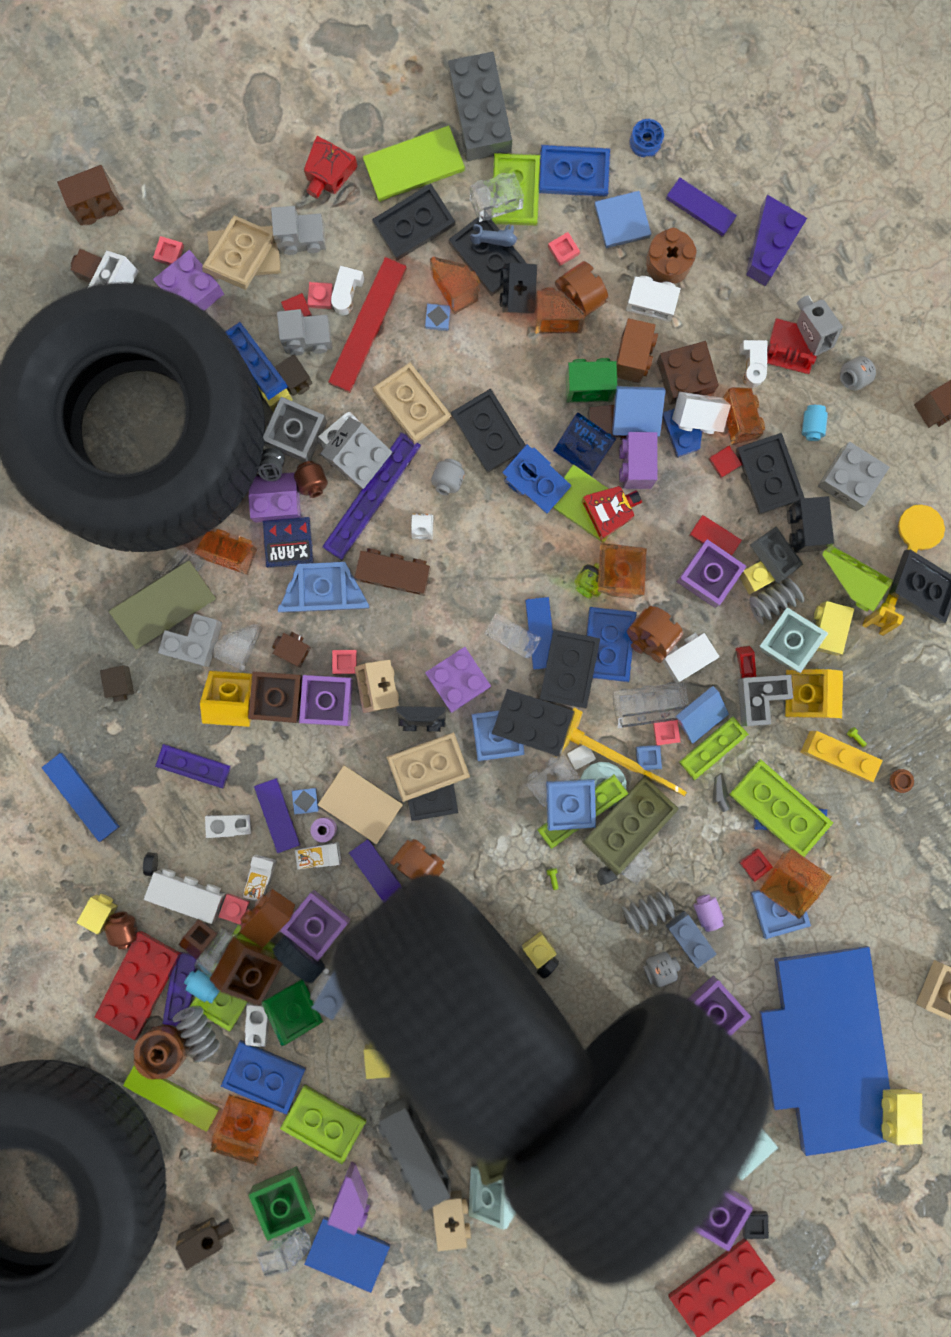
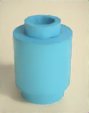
(814, 422)
(200, 986)

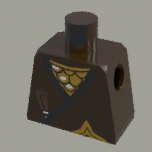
(193, 1245)

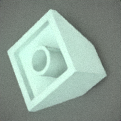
(488, 1202)

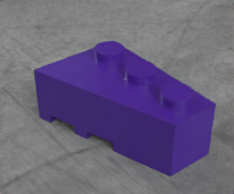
(774, 235)

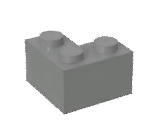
(297, 232)
(302, 333)
(197, 646)
(756, 694)

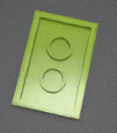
(527, 173)
(571, 502)
(323, 1124)

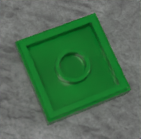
(291, 1012)

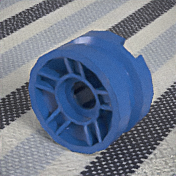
(644, 129)

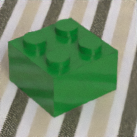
(591, 381)
(282, 1203)

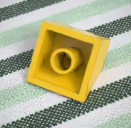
(815, 694)
(226, 699)

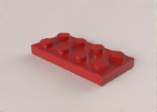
(137, 985)
(721, 1287)

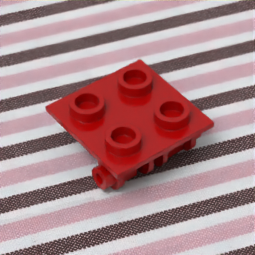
(789, 348)

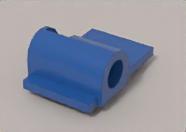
(533, 476)

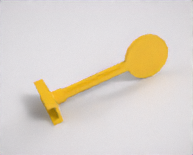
(921, 530)
(579, 737)

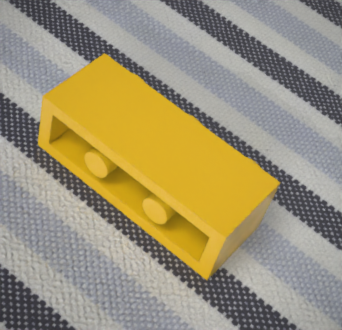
(841, 756)

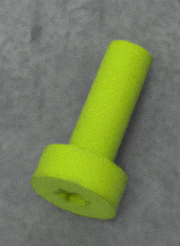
(853, 733)
(552, 872)

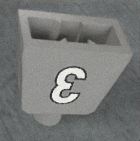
(818, 325)

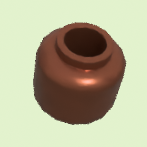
(310, 479)
(121, 930)

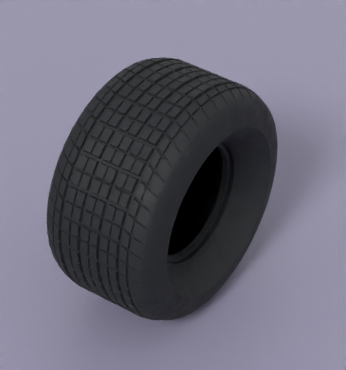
(68, 357)
(459, 1020)
(646, 1146)
(119, 1188)

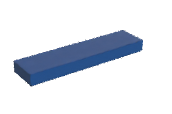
(261, 368)
(80, 797)

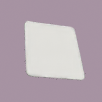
(581, 756)

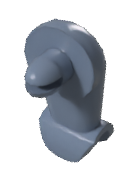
(501, 237)

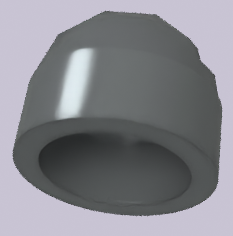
(605, 876)

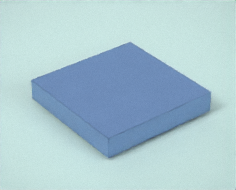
(622, 219)
(638, 410)
(702, 714)
(489, 745)
(570, 804)
(775, 919)

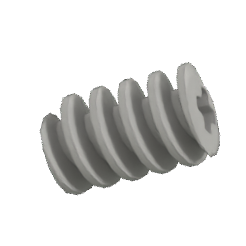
(774, 599)
(649, 912)
(198, 1031)

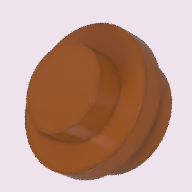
(901, 781)

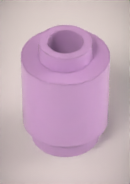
(330, 826)
(709, 912)

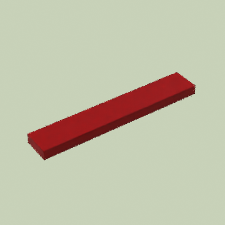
(367, 325)

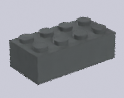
(480, 106)
(415, 1154)

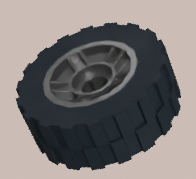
(298, 960)

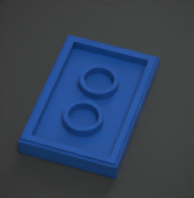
(574, 170)
(615, 647)
(263, 1077)
(347, 1256)

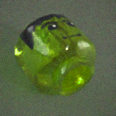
(588, 581)

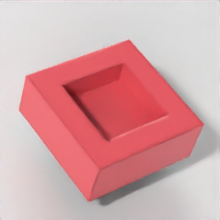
(563, 248)
(168, 250)
(320, 295)
(344, 661)
(666, 732)
(233, 908)

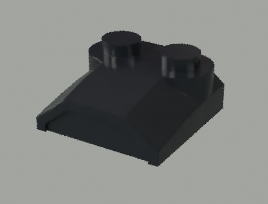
(415, 717)

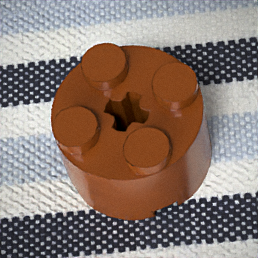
(674, 244)
(583, 288)
(654, 633)
(415, 862)
(146, 1055)

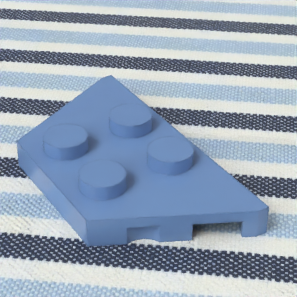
(322, 589)

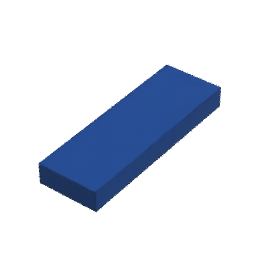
(540, 624)

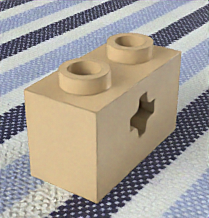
(373, 696)
(448, 1234)

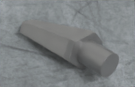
(720, 792)

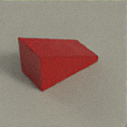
(746, 661)

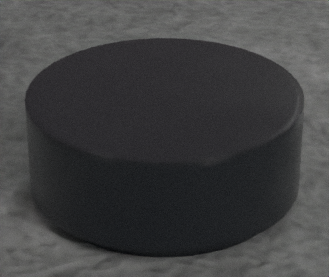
(150, 864)
(546, 969)

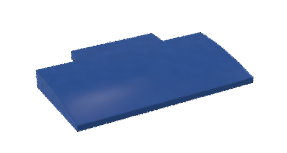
(828, 1049)

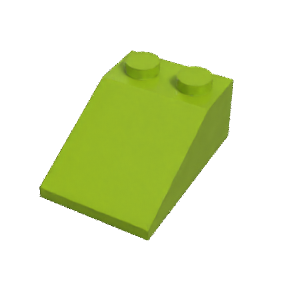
(859, 580)

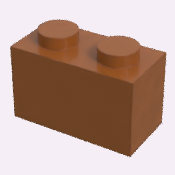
(266, 918)

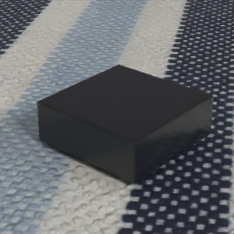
(756, 1226)

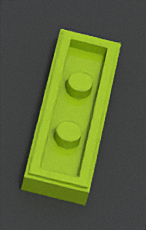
(713, 748)

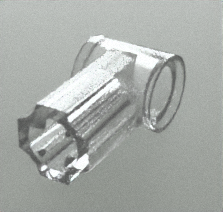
(211, 956)

